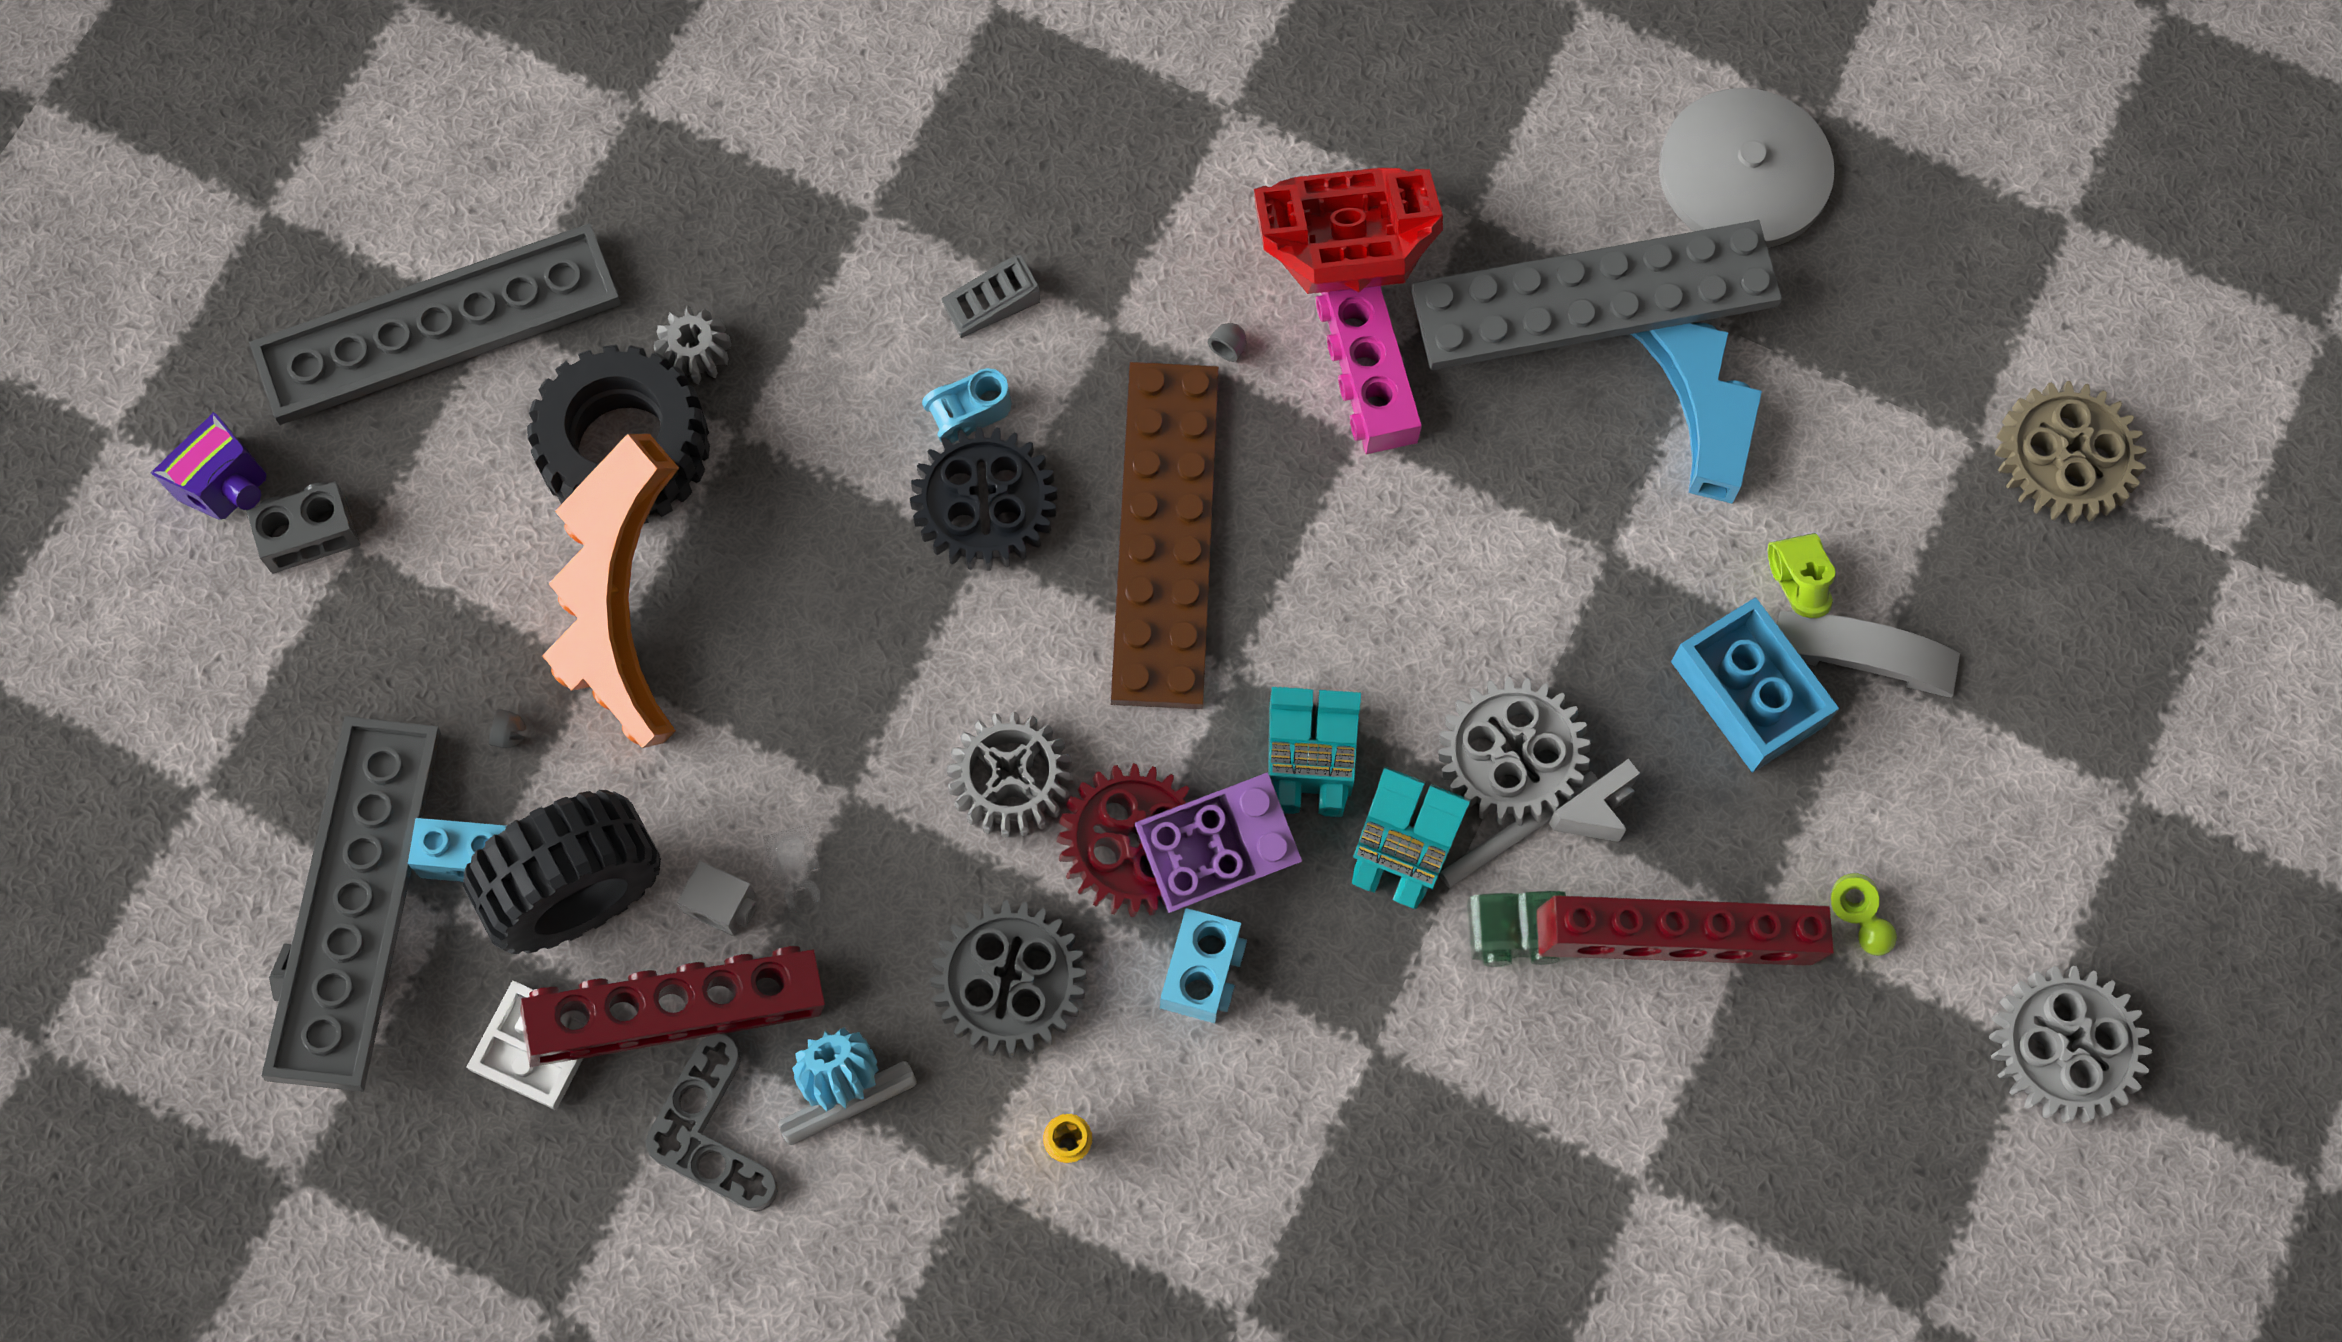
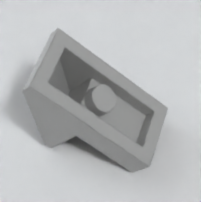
(1588, 811)

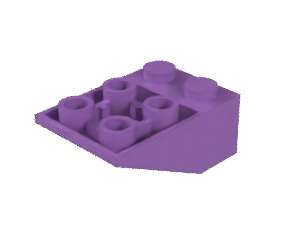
(1218, 842)

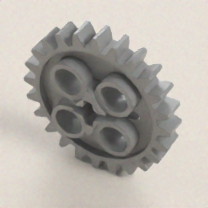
(1549, 730)
(2049, 1078)

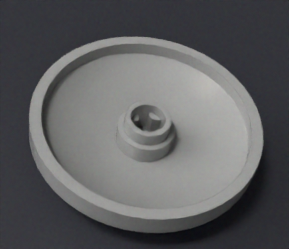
(1747, 160)

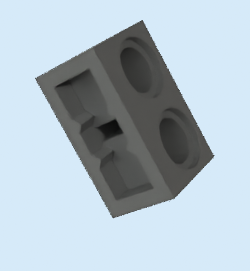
(305, 537)

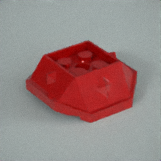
(1350, 226)

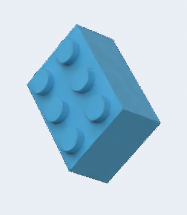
(1754, 684)

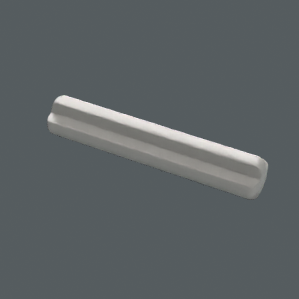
(816, 1119)

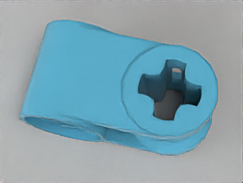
(965, 405)

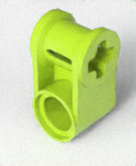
(1803, 573)

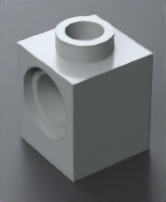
(718, 899)

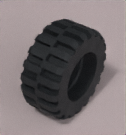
(611, 383)
(561, 871)

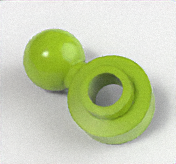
(1876, 934)

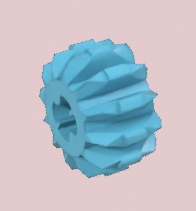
(835, 1069)

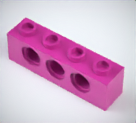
(1376, 426)

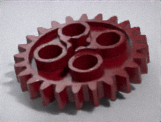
(1122, 880)

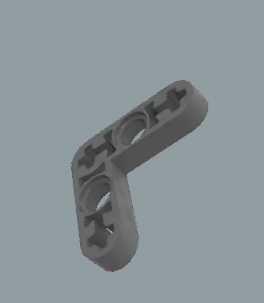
(695, 1144)

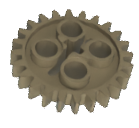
(2044, 476)

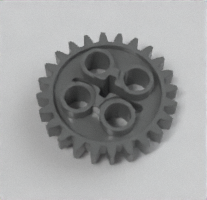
(1049, 986)

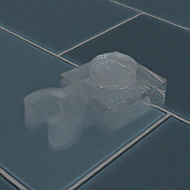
(793, 859)

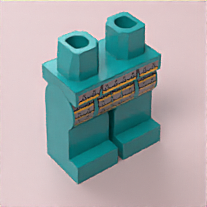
(1317, 764)
(1406, 850)

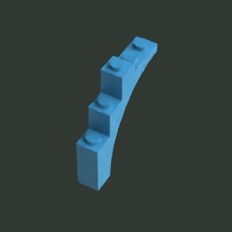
(1716, 411)

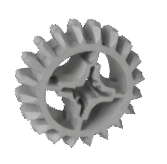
(1024, 787)

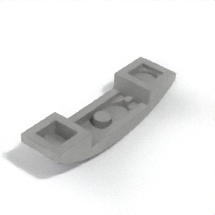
(1873, 649)

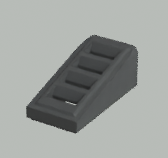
(997, 276)

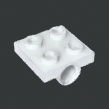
(504, 1056)

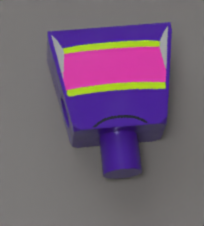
(212, 471)

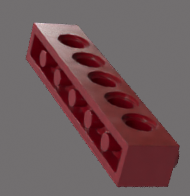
(1684, 930)
(552, 1042)

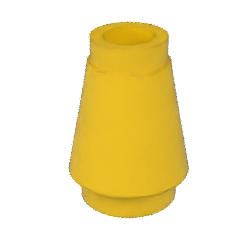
(1067, 1127)

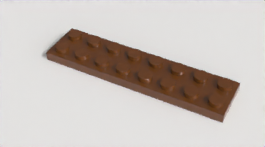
(1165, 536)

